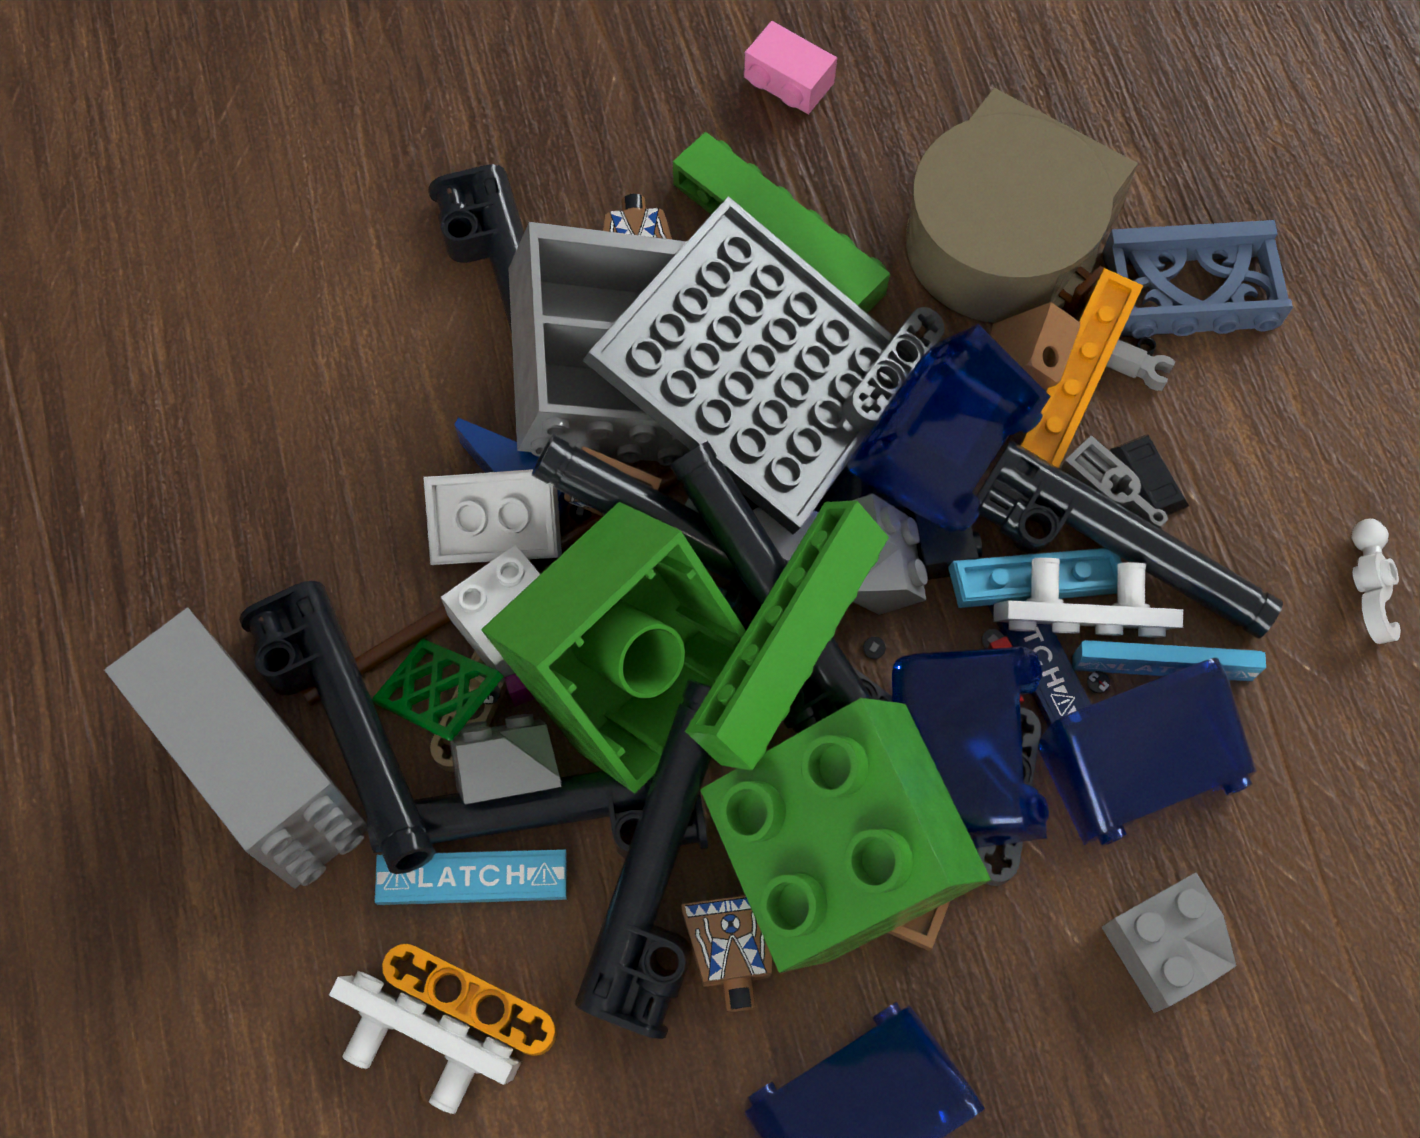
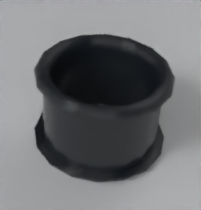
(1148, 341)

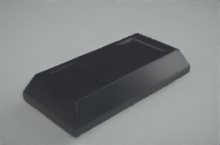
(1155, 479)

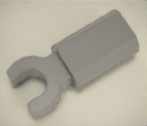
(1136, 362)

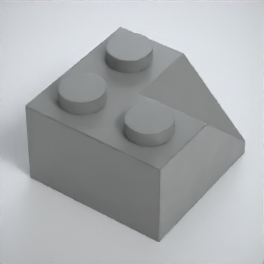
(899, 573)
(503, 759)
(1173, 943)

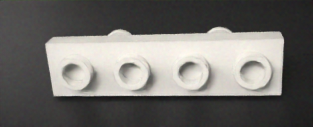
(1047, 608)
(407, 1015)

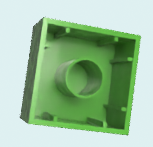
(617, 637)
(843, 834)

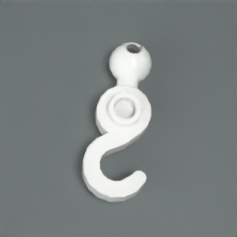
(1375, 578)

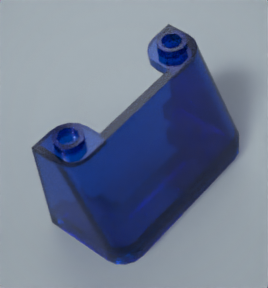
(948, 427)
(972, 728)
(1148, 750)
(878, 1086)

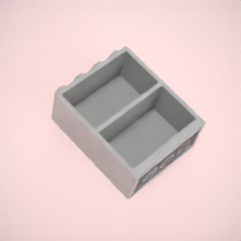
(562, 300)
(237, 751)

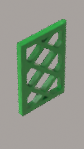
(465, 703)

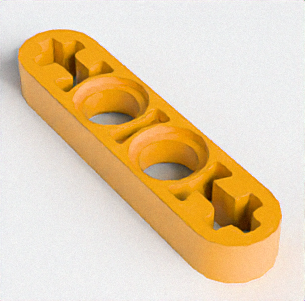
(471, 995)

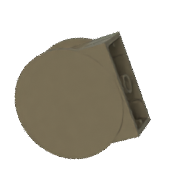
(1011, 210)

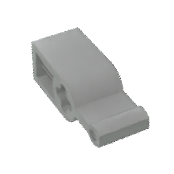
(1107, 474)

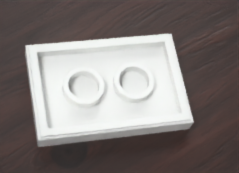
(489, 513)

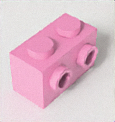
(789, 67)

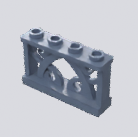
(1183, 313)

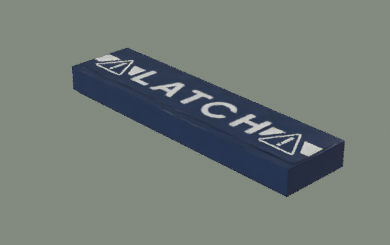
(1059, 688)

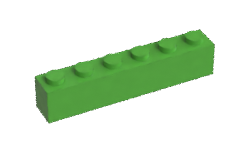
(712, 172)
(787, 635)

